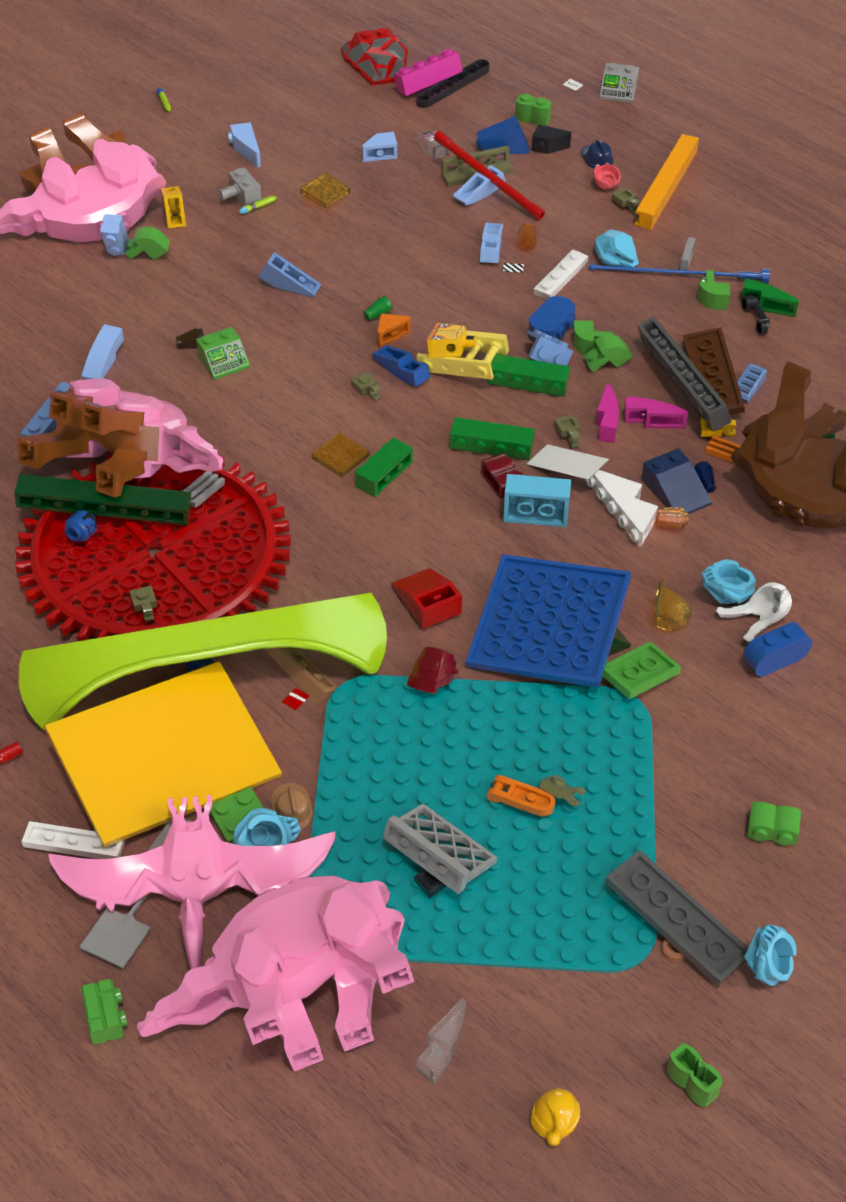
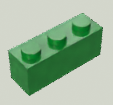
(383, 467)

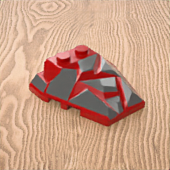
(376, 55)

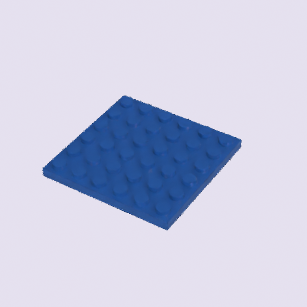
(549, 620)

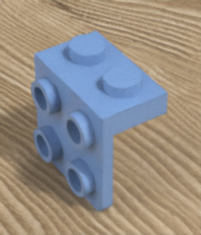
(549, 349)

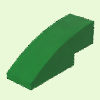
(771, 298)

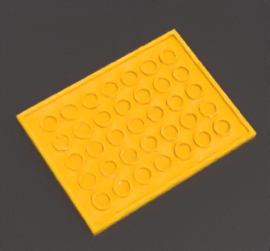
(161, 745)

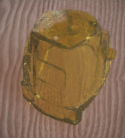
(670, 609)

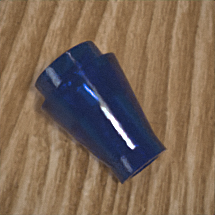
(706, 475)

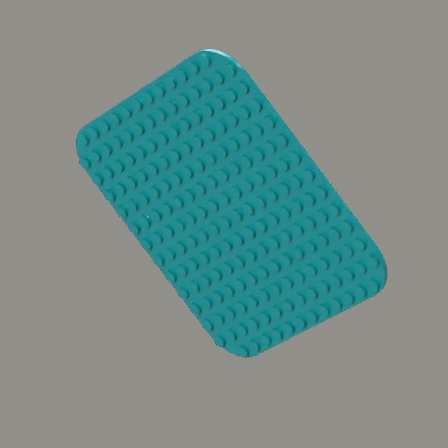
(548, 891)

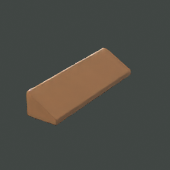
(301, 674)

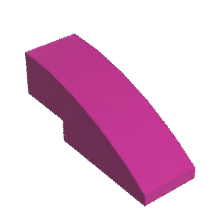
(654, 413)
(608, 415)

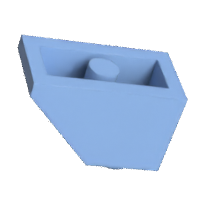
(380, 147)

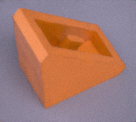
(392, 328)

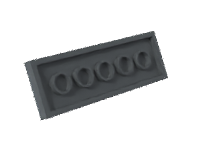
(678, 917)

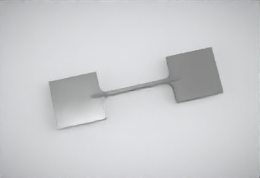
(118, 934)

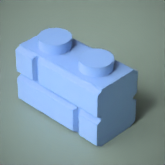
(114, 234)

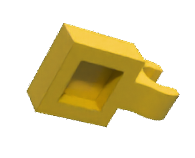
(706, 431)

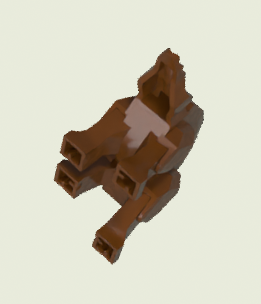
(793, 460)

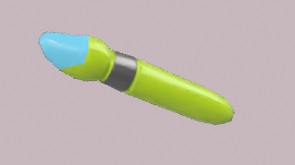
(258, 204)

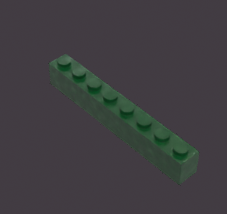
(77, 495)

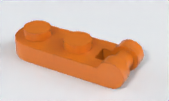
(521, 796)

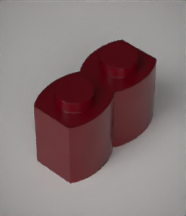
(496, 470)

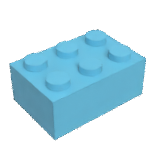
(536, 500)

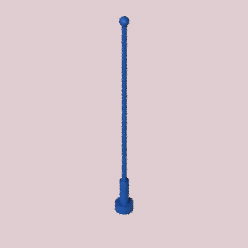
(763, 276)

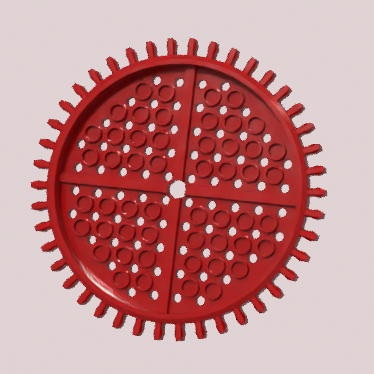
(221, 517)

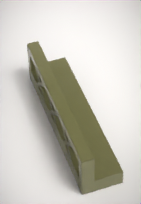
(460, 174)

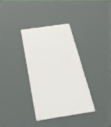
(567, 461)

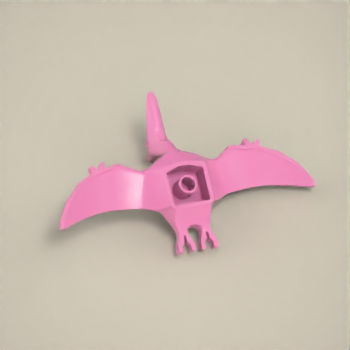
(191, 869)

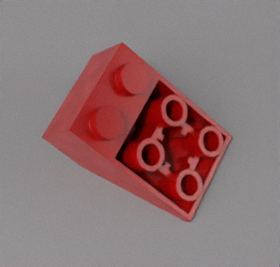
(429, 597)

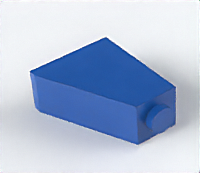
(504, 134)

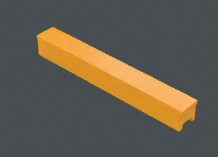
(666, 181)

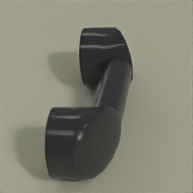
(750, 302)

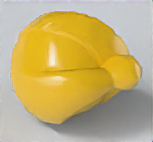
(555, 1115)

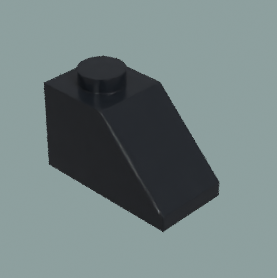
(550, 139)

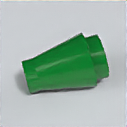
(380, 306)

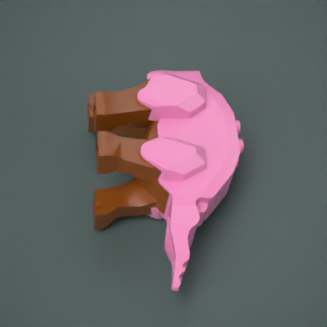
(73, 199)
(133, 426)

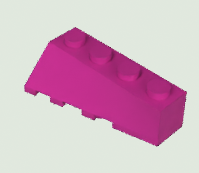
(428, 72)

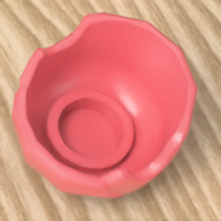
(606, 176)

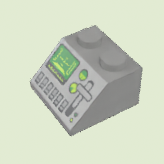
(619, 82)

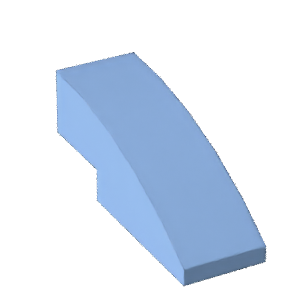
(477, 187)
(491, 242)
(103, 352)

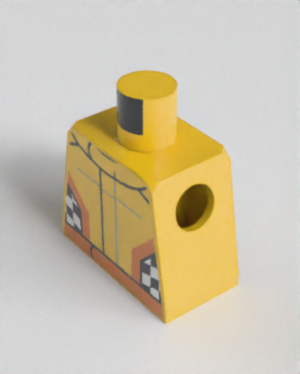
(449, 341)

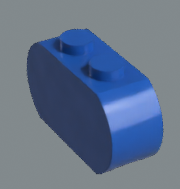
(553, 317)
(777, 649)

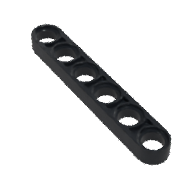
(452, 84)

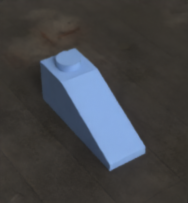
(245, 142)

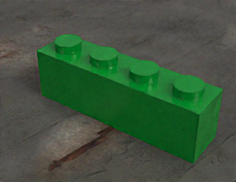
(530, 375)
(492, 438)

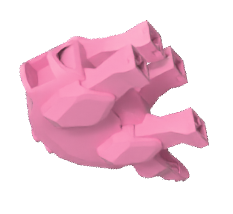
(283, 952)

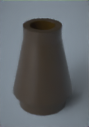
(189, 338)

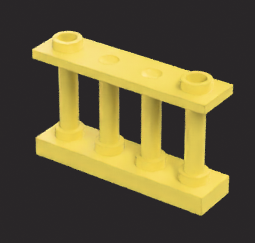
(485, 342)

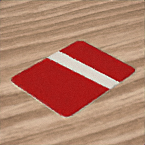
(295, 699)

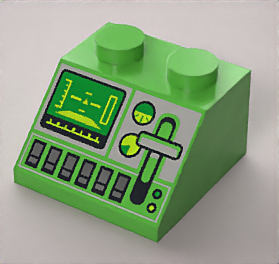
(222, 353)

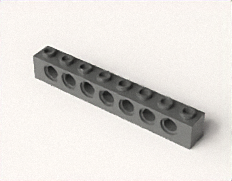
(684, 374)

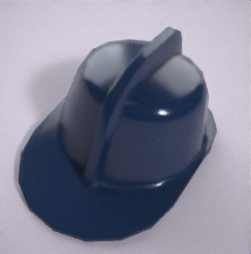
(597, 153)

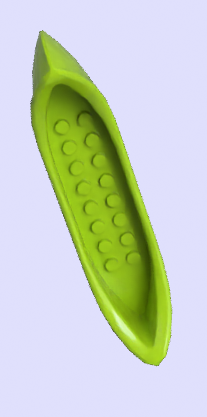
(63, 674)

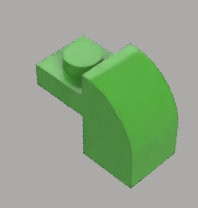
(147, 240)
(713, 294)
(585, 336)
(608, 348)

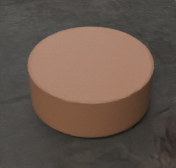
(670, 952)

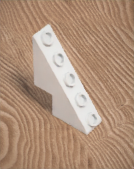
(624, 502)

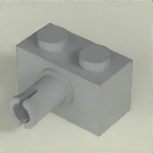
(241, 186)

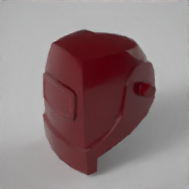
(432, 670)

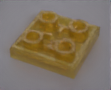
(325, 190)
(340, 454)

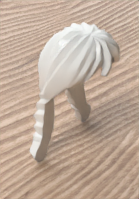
(769, 602)

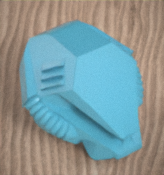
(616, 242)
(728, 582)
(266, 828)
(771, 954)

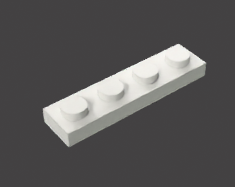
(561, 274)
(69, 841)

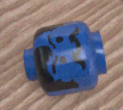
(80, 526)

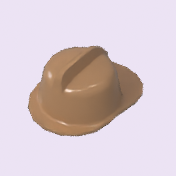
(294, 802)

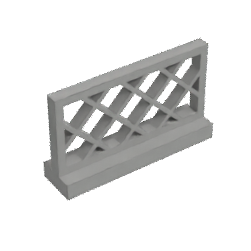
(432, 855)

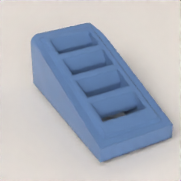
(751, 381)

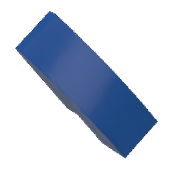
(402, 365)

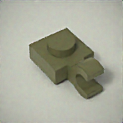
(626, 198)
(367, 384)
(569, 427)
(144, 600)
(556, 786)

